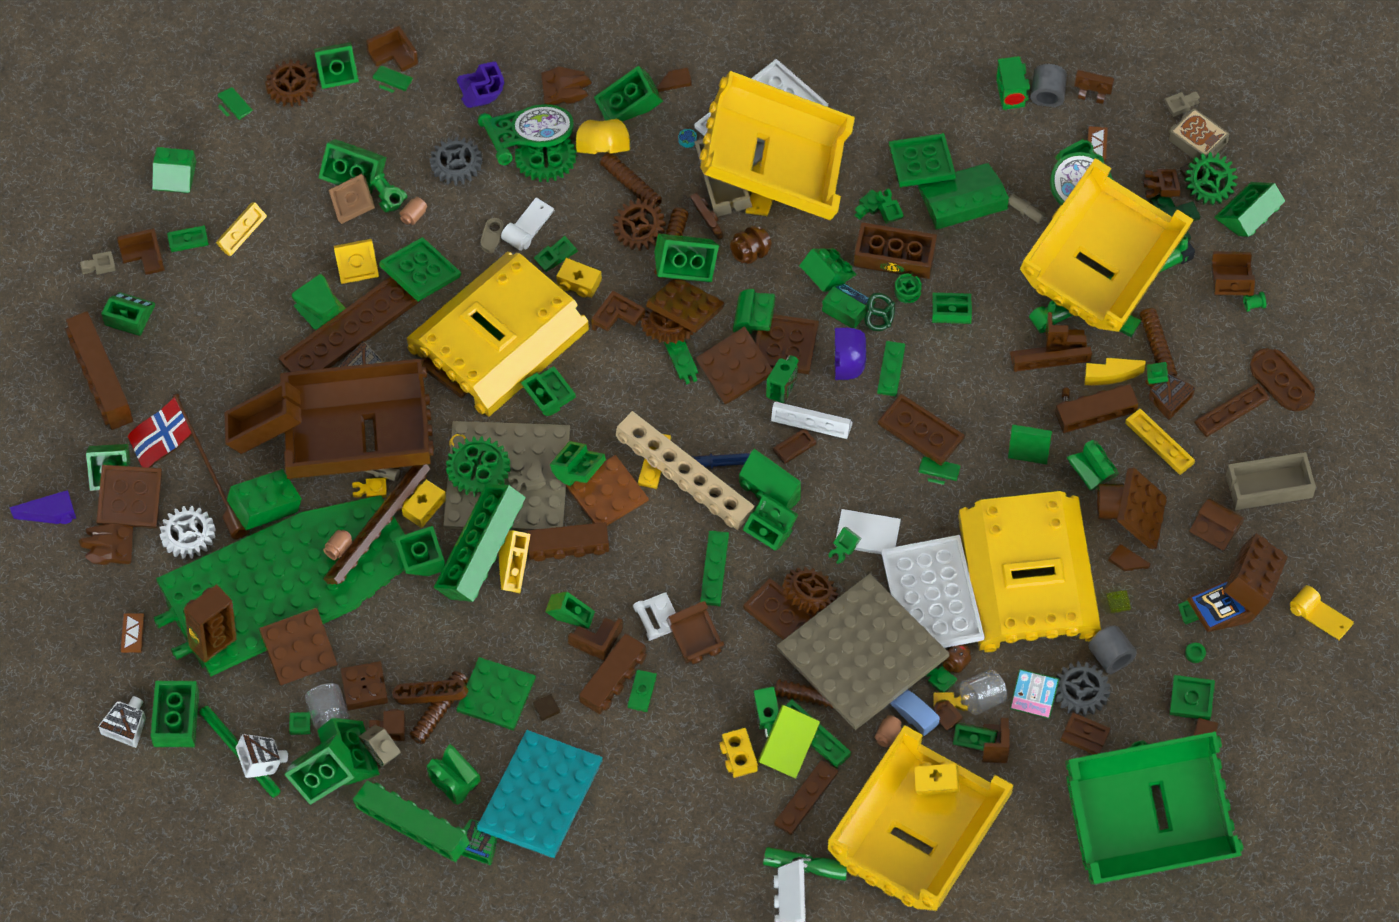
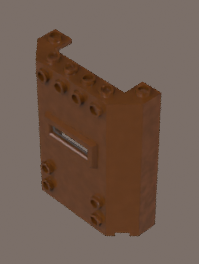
(334, 416)

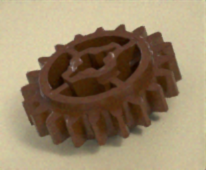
(300, 86)
(637, 238)
(663, 328)
(809, 590)

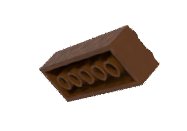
(98, 371)

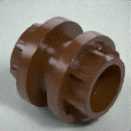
(750, 244)

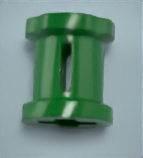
(1254, 301)

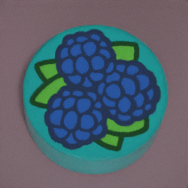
(687, 137)

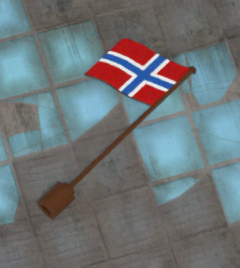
(163, 435)

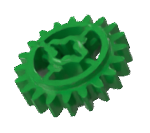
(1214, 185)

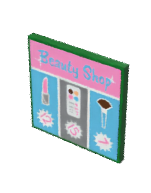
(1034, 693)

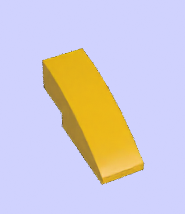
(1113, 371)

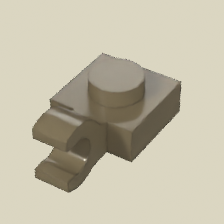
(1180, 104)
(101, 263)

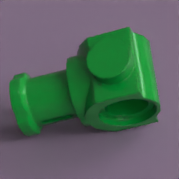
(386, 192)

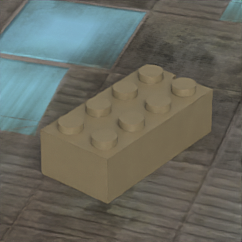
(722, 194)
(1270, 481)

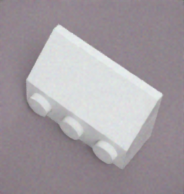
(790, 892)

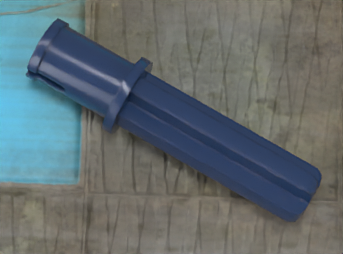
(722, 460)

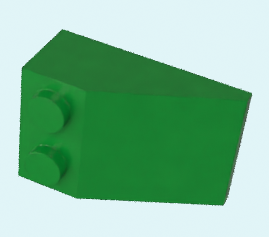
(629, 96)

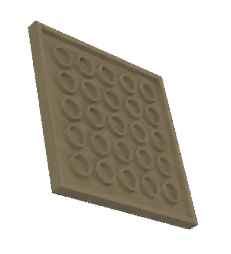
(526, 447)
(862, 651)

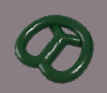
(880, 312)

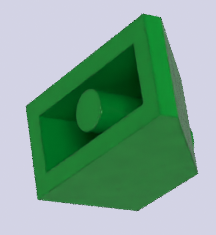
(570, 610)

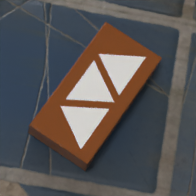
(1098, 138)
(132, 633)

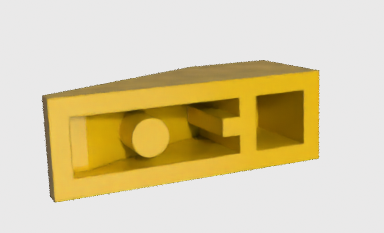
(512, 560)

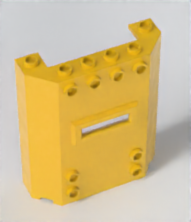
(799, 148)
(1114, 231)
(524, 307)
(1026, 535)
(945, 821)

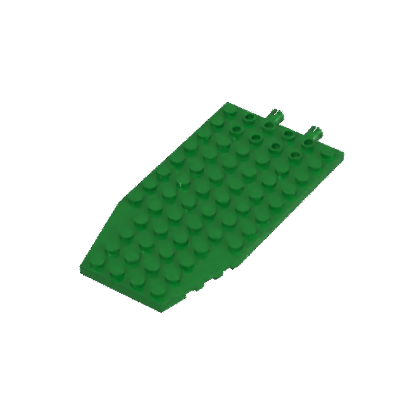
(282, 575)

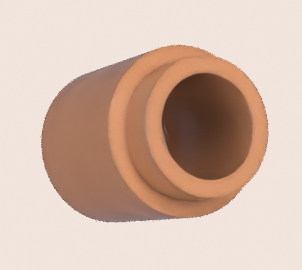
(413, 211)
(338, 544)
(888, 731)

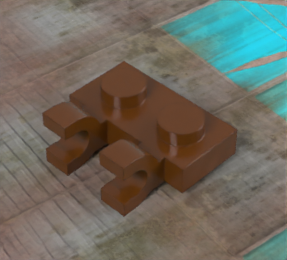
(1094, 82)
(1163, 182)

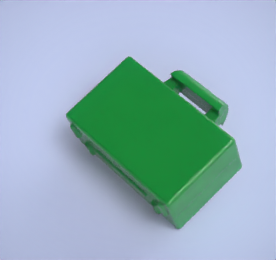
(392, 78)
(234, 103)
(947, 470)

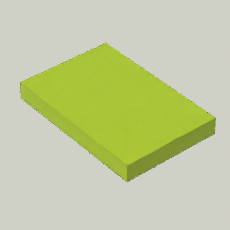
(788, 741)

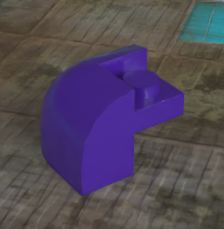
(482, 86)
(849, 353)

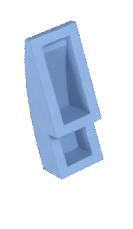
(916, 712)

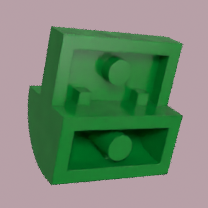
(951, 308)
(754, 311)
(548, 391)
(576, 463)
(771, 522)

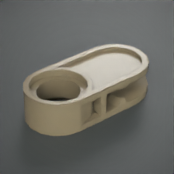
(491, 239)

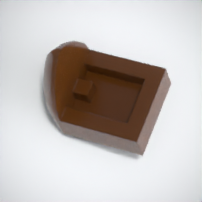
(948, 714)

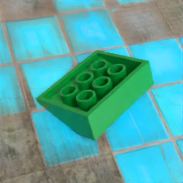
(968, 197)

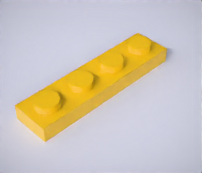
(1160, 441)

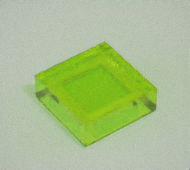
(1118, 601)

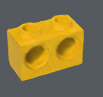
(742, 752)

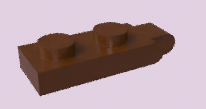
(709, 217)

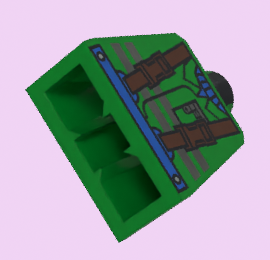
(481, 844)

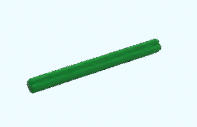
(231, 741)

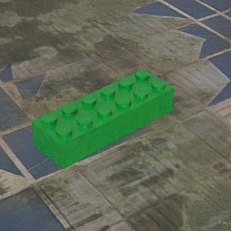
(479, 542)

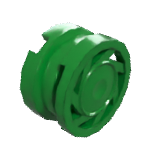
(907, 288)

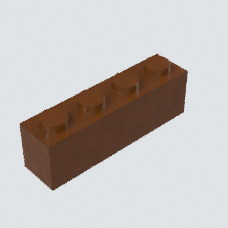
(1096, 408)
(568, 541)
(612, 674)

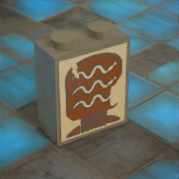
(1198, 135)

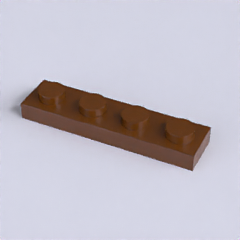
(806, 797)

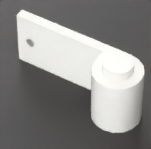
(527, 225)

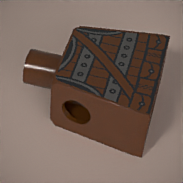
(1170, 395)

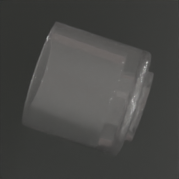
(983, 691)
(325, 703)

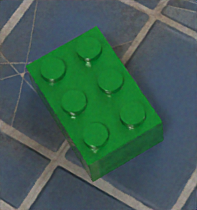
(264, 499)
(175, 714)

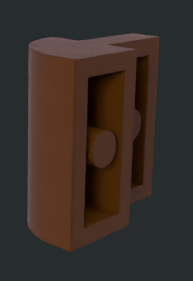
(1216, 524)

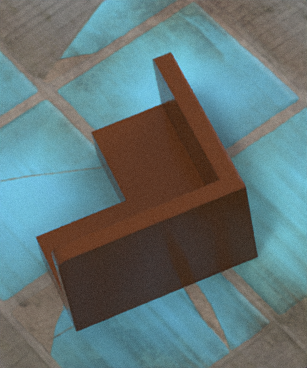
(392, 45)
(142, 246)
(617, 307)
(1060, 338)
(599, 643)
(998, 751)

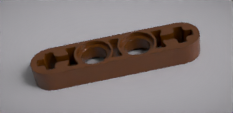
(430, 688)

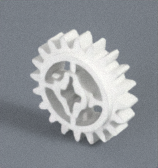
(189, 537)

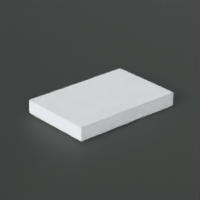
(875, 530)

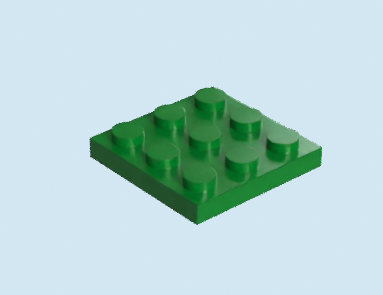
(922, 160)
(420, 269)
(496, 693)

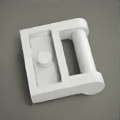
(661, 609)

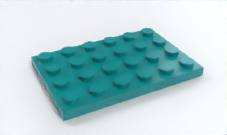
(540, 794)

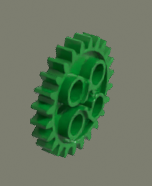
(559, 157)
(460, 461)

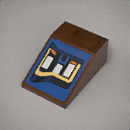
(1218, 609)

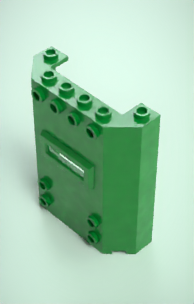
(1119, 817)

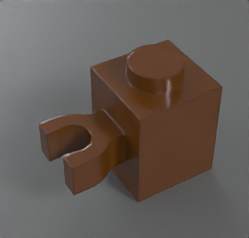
(393, 723)

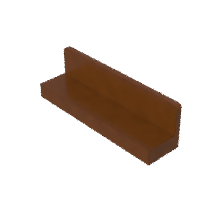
(1039, 358)

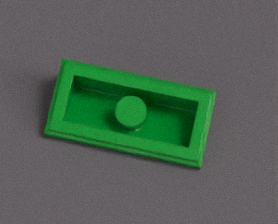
(973, 736)

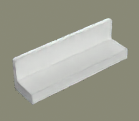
(811, 420)

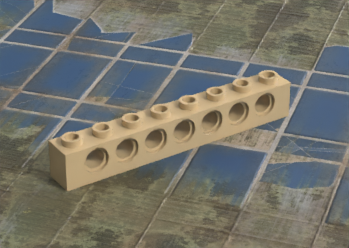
(635, 425)

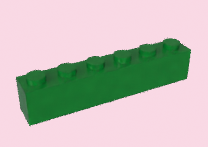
(411, 820)

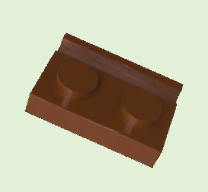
(1085, 734)

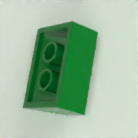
(348, 161)
(1251, 208)
(685, 257)
(768, 478)
(348, 732)
(322, 769)

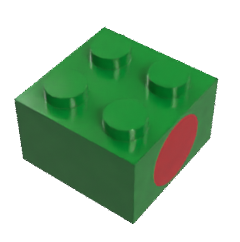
(1012, 82)

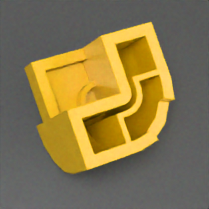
(602, 137)

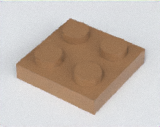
(351, 198)

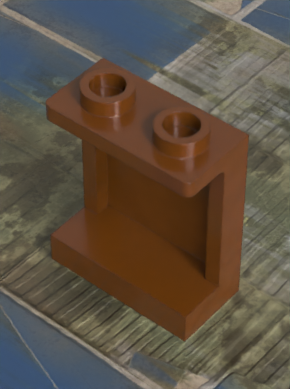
(1232, 273)
(695, 633)

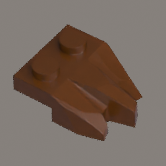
(564, 85)
(108, 544)

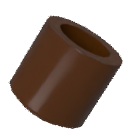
(1109, 500)

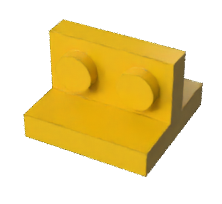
(356, 261)

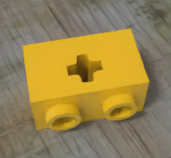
(578, 278)
(422, 512)
(947, 783)

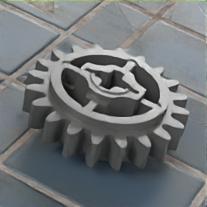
(457, 167)
(1079, 704)

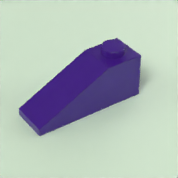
(49, 509)

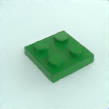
(1192, 697)

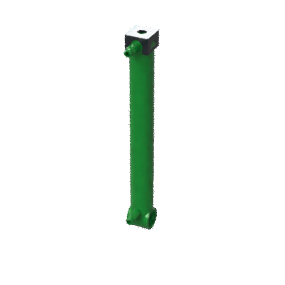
(1183, 253)

